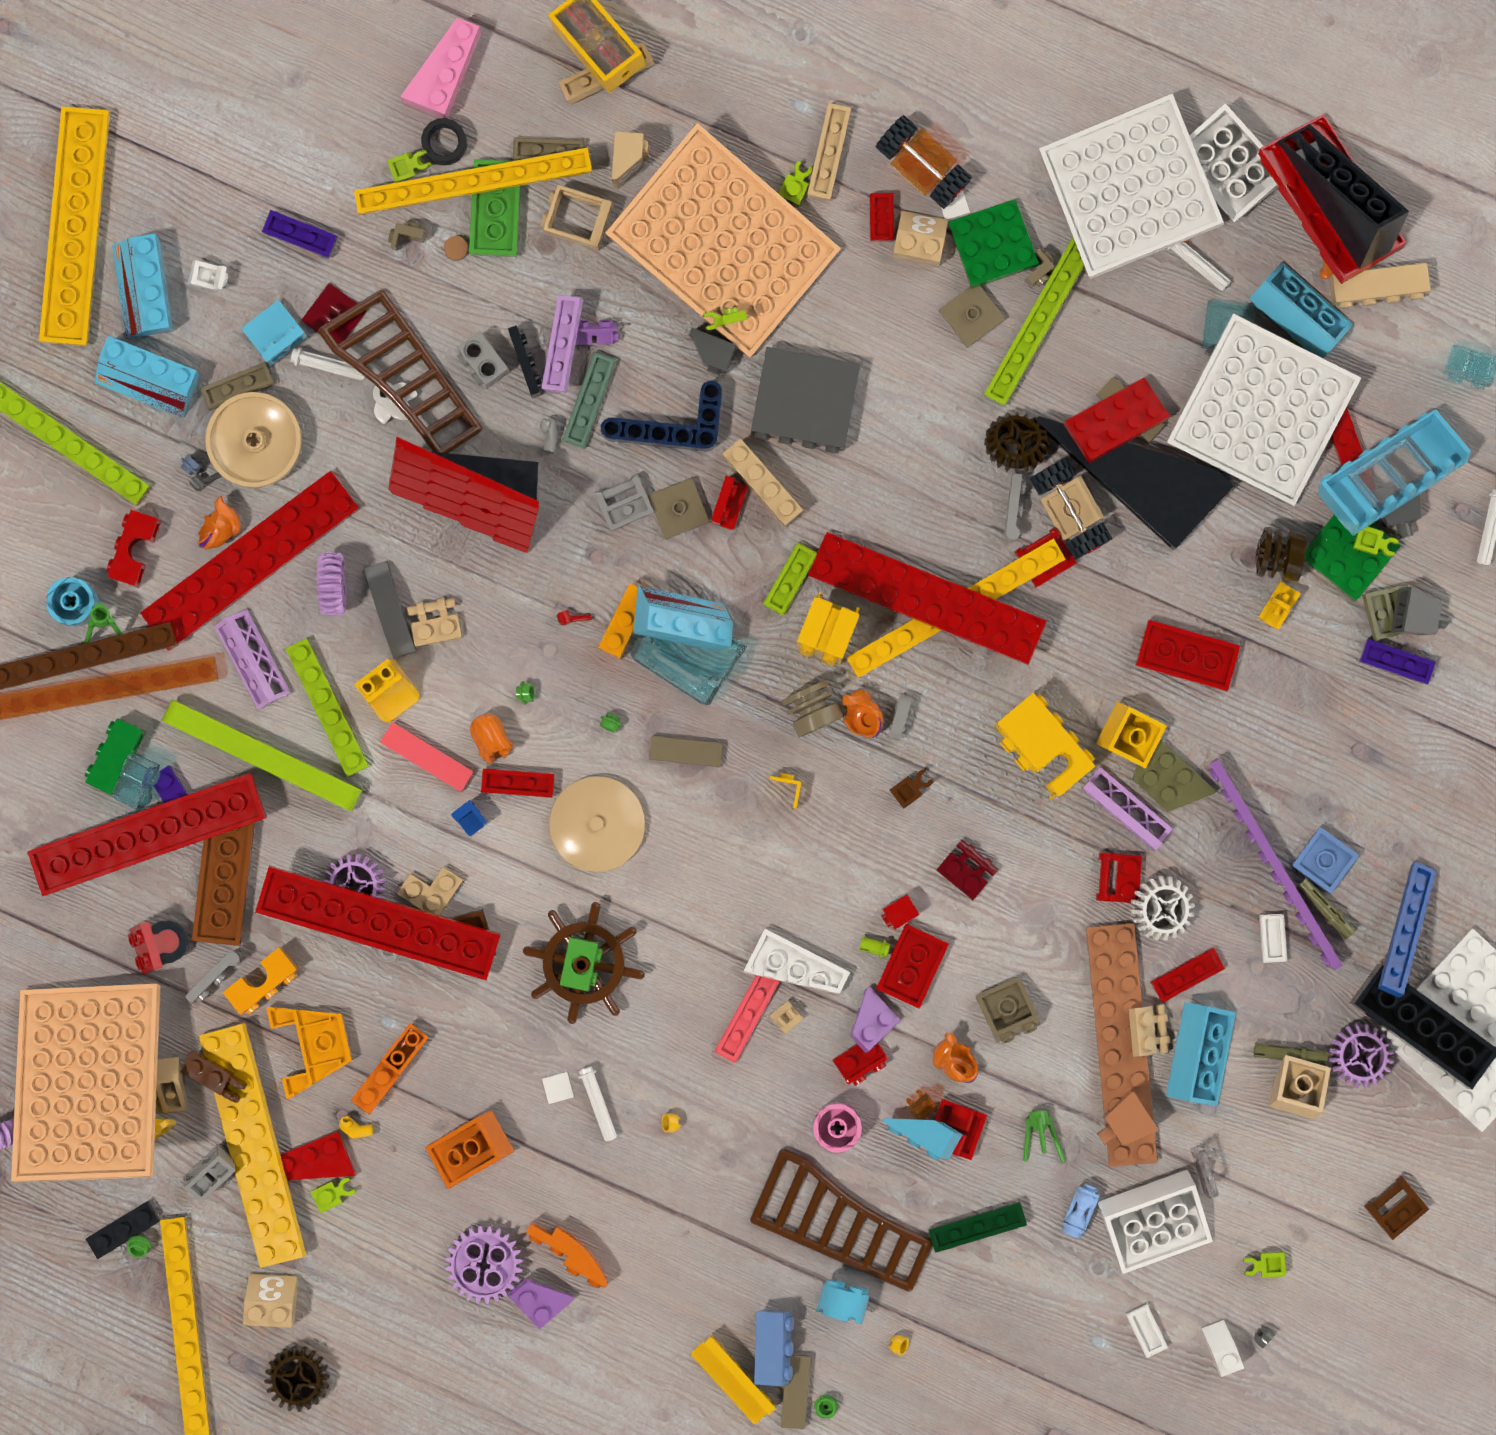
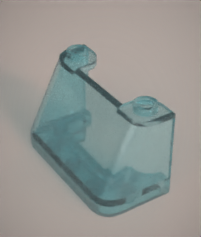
(688, 668)

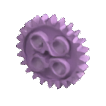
(463, 1260)

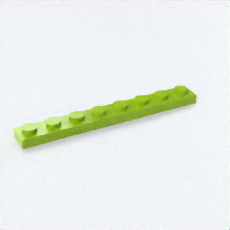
(1036, 326)
(72, 446)

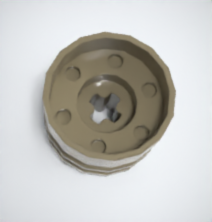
(812, 708)

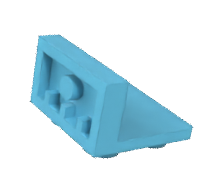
(274, 332)

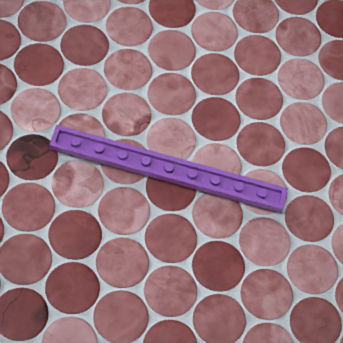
(1279, 874)

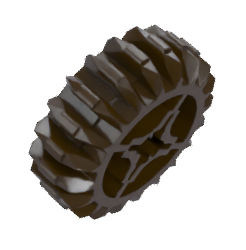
(1010, 452)
(286, 1376)

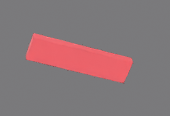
(426, 757)
(746, 1017)

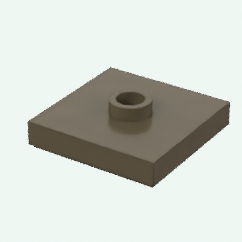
(971, 315)
(678, 508)

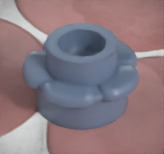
(191, 465)

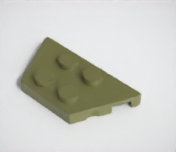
(1171, 780)

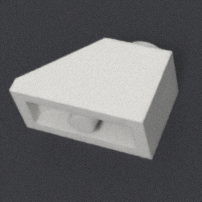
(1222, 1348)

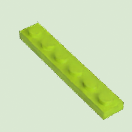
(327, 707)

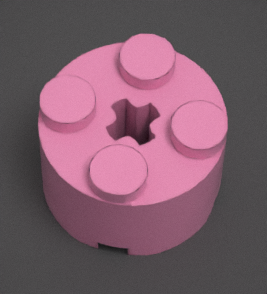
(826, 1118)

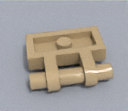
(436, 629)
(1143, 1030)

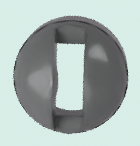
(1265, 1338)

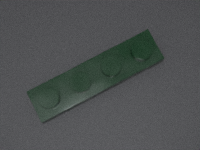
(977, 1227)

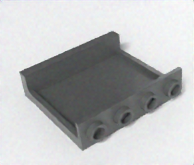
(805, 399)

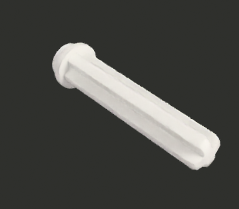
(1201, 265)
(324, 363)
(1489, 533)
(597, 1102)

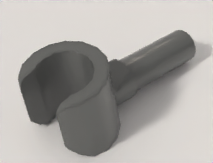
(199, 484)

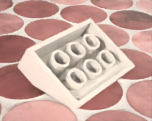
(1232, 163)
(1155, 1221)

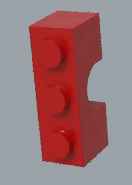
(136, 528)

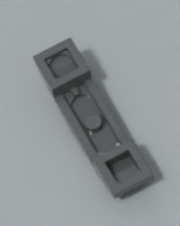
(389, 610)

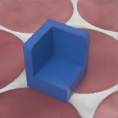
(469, 818)

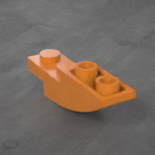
(389, 1069)
(578, 1259)

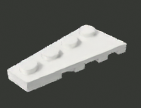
(792, 964)

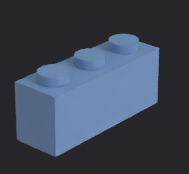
(773, 1348)

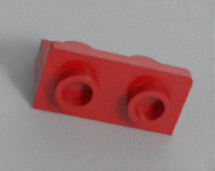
(729, 503)
(856, 1063)

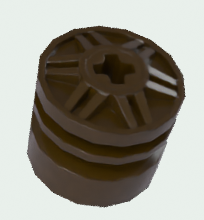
(1282, 554)

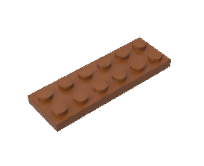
(223, 887)

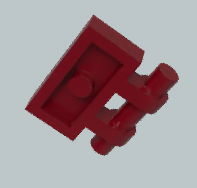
(962, 875)

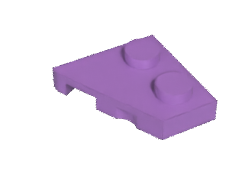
(873, 1021)
(539, 1301)

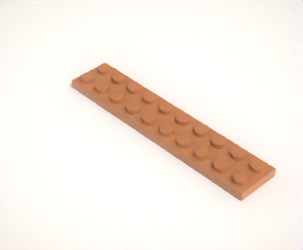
(1114, 991)

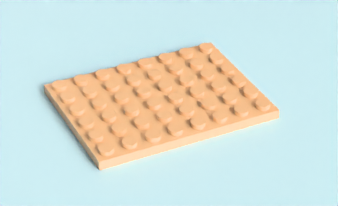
(722, 239)
(86, 1083)

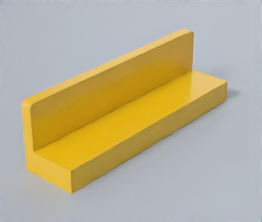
(733, 1379)

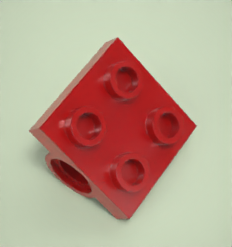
(965, 1121)

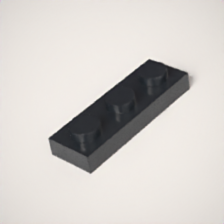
(526, 361)
(122, 1229)

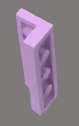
(562, 344)
(247, 661)
(1125, 817)

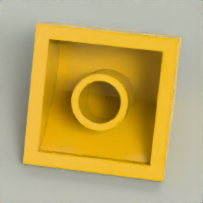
(1131, 734)

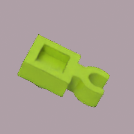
(406, 166)
(795, 186)
(1370, 541)
(330, 1195)
(1270, 1264)

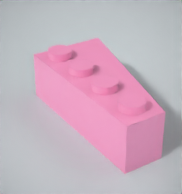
(443, 72)

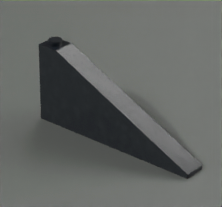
(1155, 487)

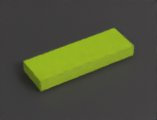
(790, 579)

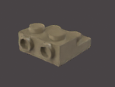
(1008, 1010)

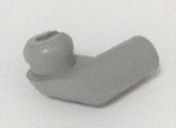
(551, 435)

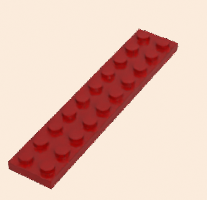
(252, 558)
(927, 598)
(147, 834)
(377, 923)

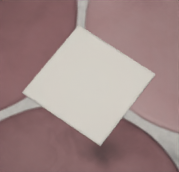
(956, 208)
(557, 1087)

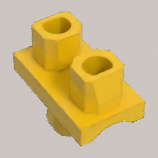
(1279, 605)

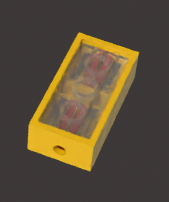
(597, 41)

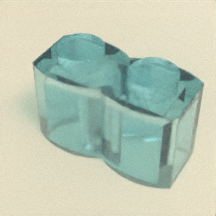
(1470, 366)
(136, 781)

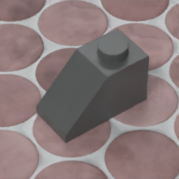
(713, 351)

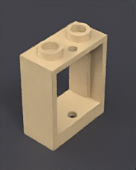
(600, 225)

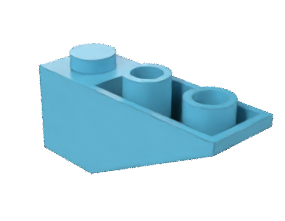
(930, 1134)

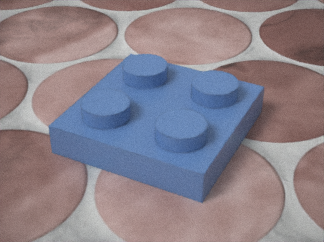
(1325, 860)

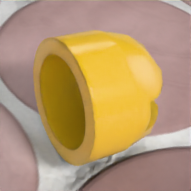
(670, 1122)
(899, 1344)

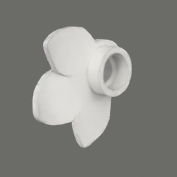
(386, 408)

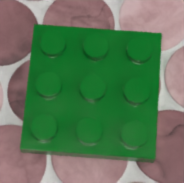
(993, 243)
(1346, 568)

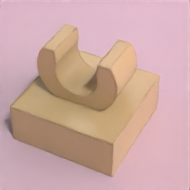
(786, 1017)

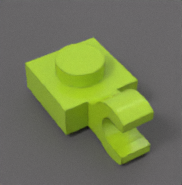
(731, 316)

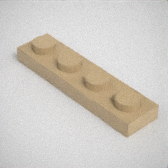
(585, 84)
(829, 151)

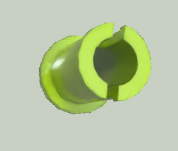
(874, 947)

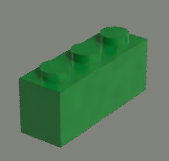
(121, 741)

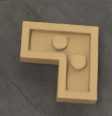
(433, 897)

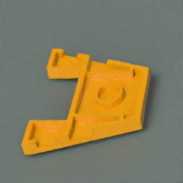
(322, 1044)

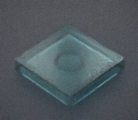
(1217, 318)

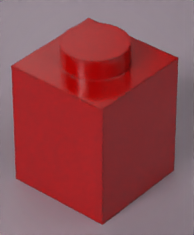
(899, 912)

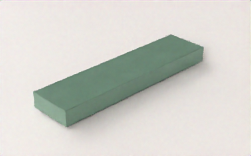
(589, 400)

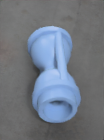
(1075, 1222)

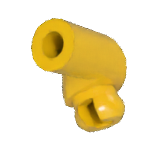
(353, 1130)

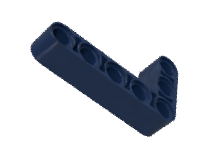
(672, 430)

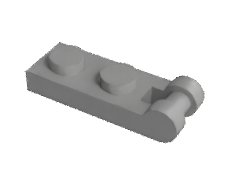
(1014, 509)
(214, 976)

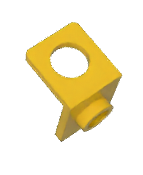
(786, 778)

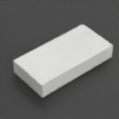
(1273, 938)
(1146, 1330)

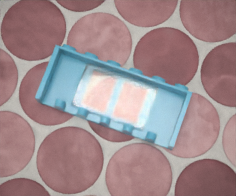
(1393, 472)

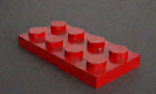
(1116, 420)
(1187, 655)

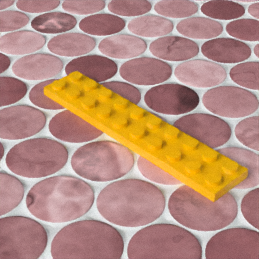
(74, 226)
(255, 1151)

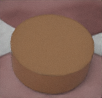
(456, 248)

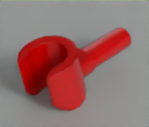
(564, 617)

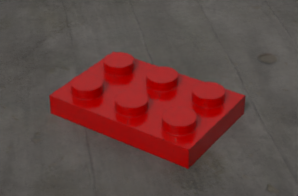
(912, 966)

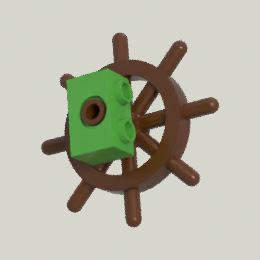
(581, 960)

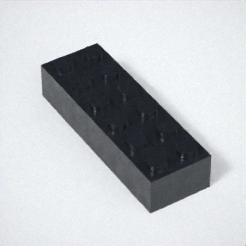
(1427, 1029)

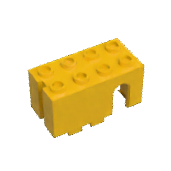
(827, 631)
(1039, 739)

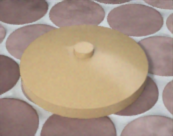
(253, 440)
(597, 824)

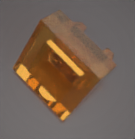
(922, 1107)

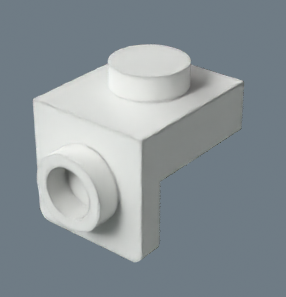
(208, 275)

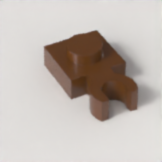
(908, 790)

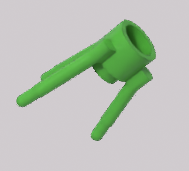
(100, 618)
(1039, 1122)

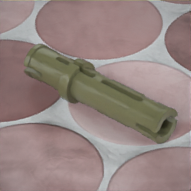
(1321, 903)
(1279, 1051)

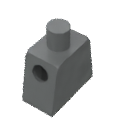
(1403, 516)
(1417, 613)

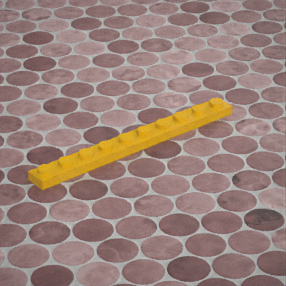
(473, 181)
(992, 586)
(185, 1326)

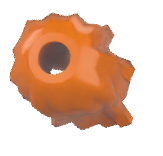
(490, 737)

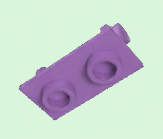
(603, 330)

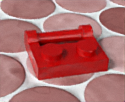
(1057, 569)
(1127, 877)

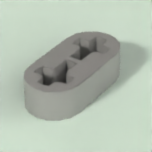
(900, 717)

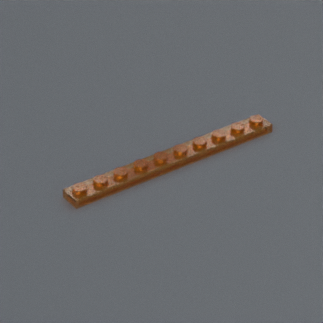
(108, 688)

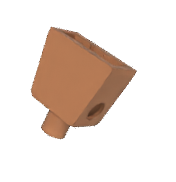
(1127, 1121)

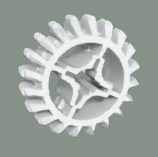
(1177, 897)

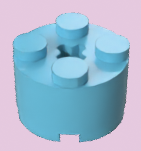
(59, 602)
(843, 1302)

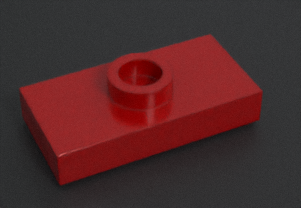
(881, 217)

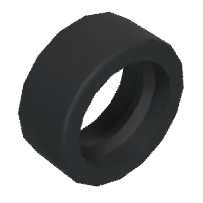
(444, 159)

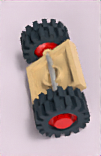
(1071, 508)

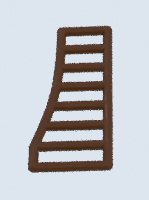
(379, 380)
(862, 1213)

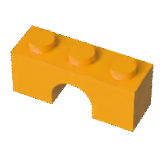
(621, 626)
(279, 969)

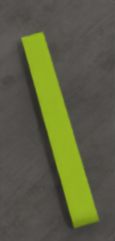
(261, 755)

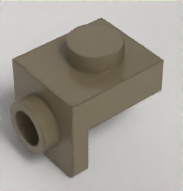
(410, 231)
(1040, 276)

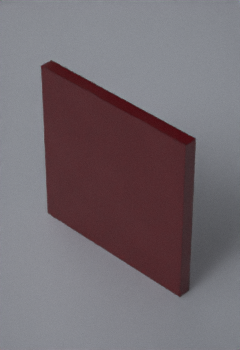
(329, 306)

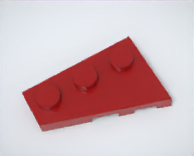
(318, 1159)

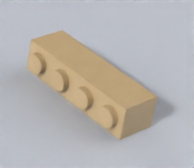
(1381, 284)
(762, 483)

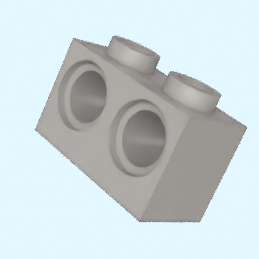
(486, 357)
(209, 1173)

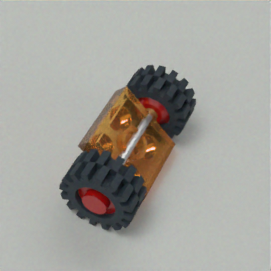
(923, 161)

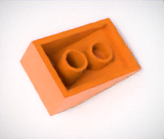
(469, 1149)

